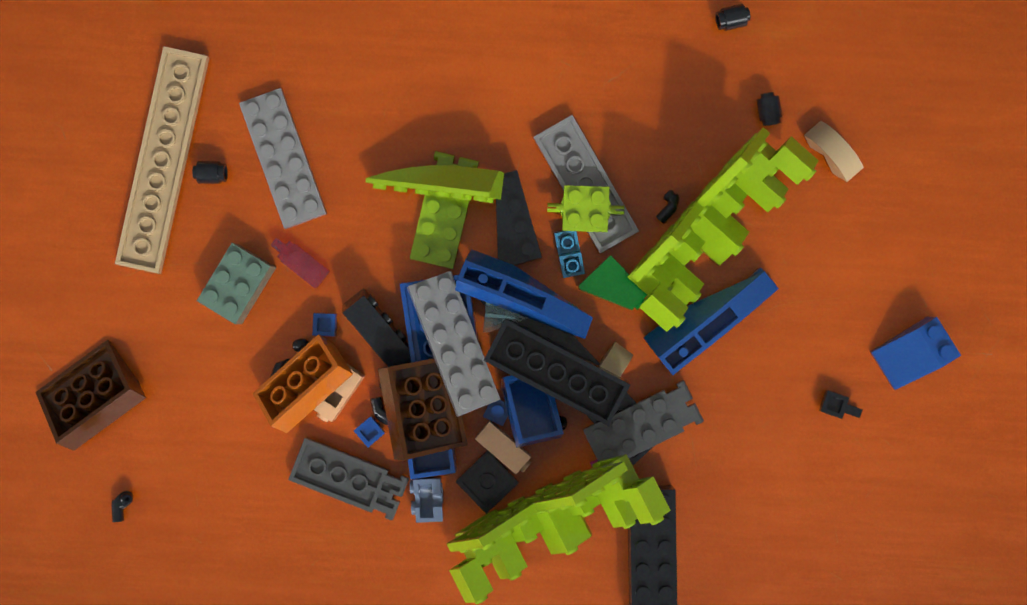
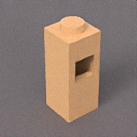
(335, 402)
(503, 447)

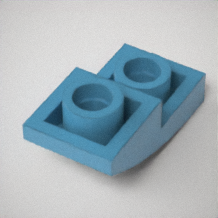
(569, 253)

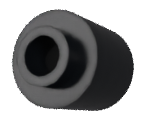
(732, 17)
(769, 109)
(210, 172)

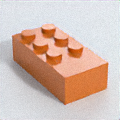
(302, 384)

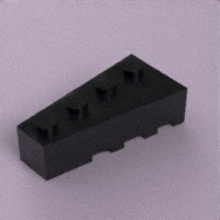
(515, 230)
(377, 328)

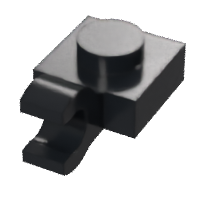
(837, 405)

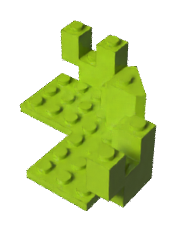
(710, 228)
(559, 517)

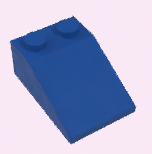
(915, 352)

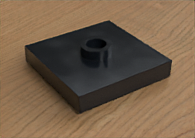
(487, 481)

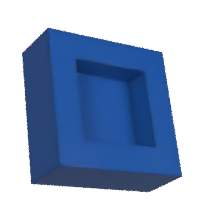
(324, 324)
(497, 412)
(369, 431)

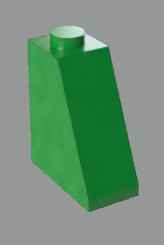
(612, 284)

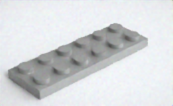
(283, 158)
(577, 165)
(453, 343)

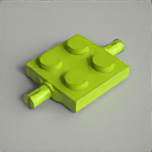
(585, 208)

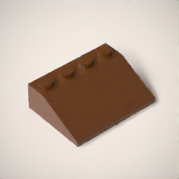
(89, 396)
(419, 410)

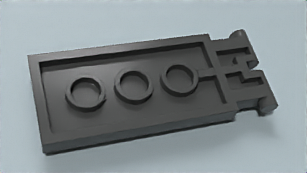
(644, 424)
(347, 478)

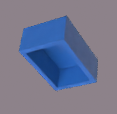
(530, 412)
(433, 464)

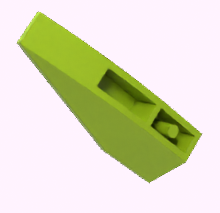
(445, 180)

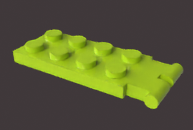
(441, 222)

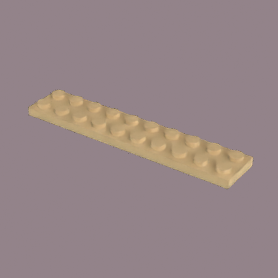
(162, 160)

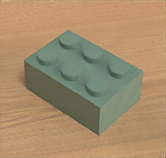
(236, 284)

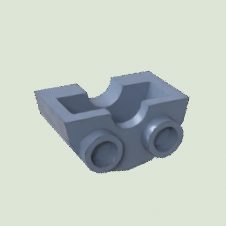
(428, 499)

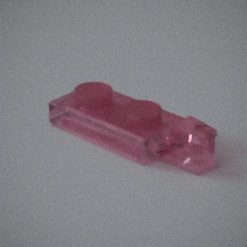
(301, 262)

